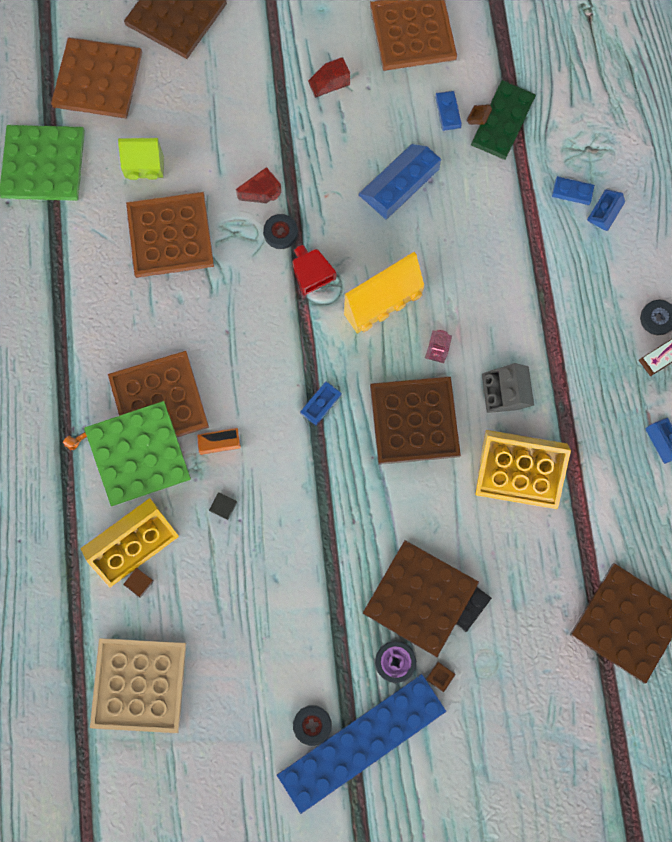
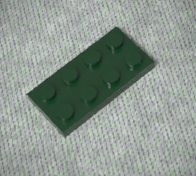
(505, 120)

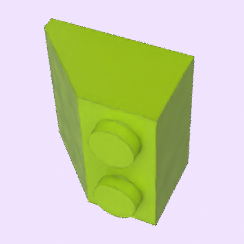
(141, 158)

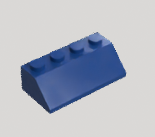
(401, 179)

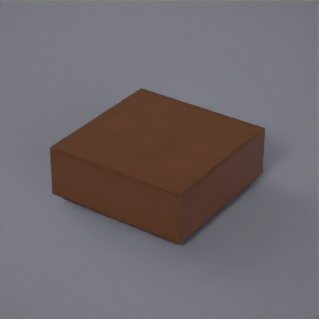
(479, 114)
(138, 582)
(440, 676)

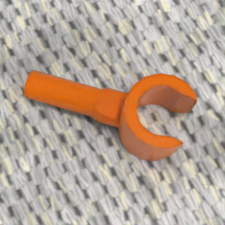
(72, 443)

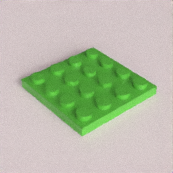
(42, 162)
(137, 453)

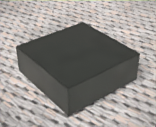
(223, 506)

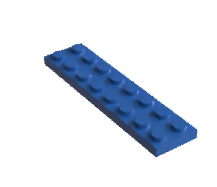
(361, 743)

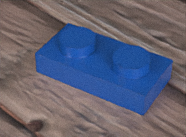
(448, 110)
(573, 190)
(320, 403)

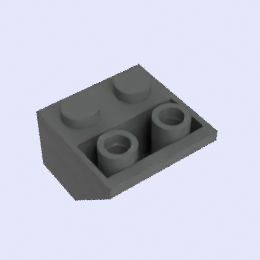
(508, 388)

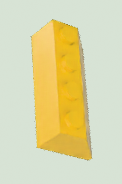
(129, 542)

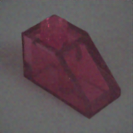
(438, 346)

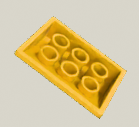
(384, 293)
(522, 469)

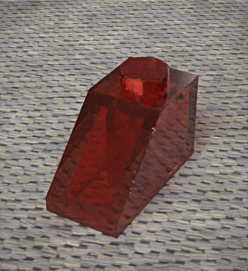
(330, 77)
(260, 188)

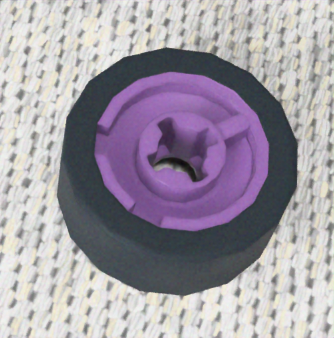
(398, 673)

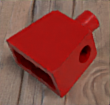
(312, 270)

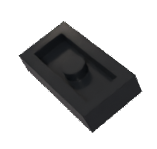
(473, 609)

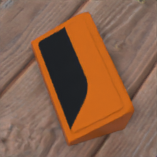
(218, 441)

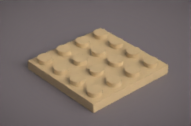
(138, 685)

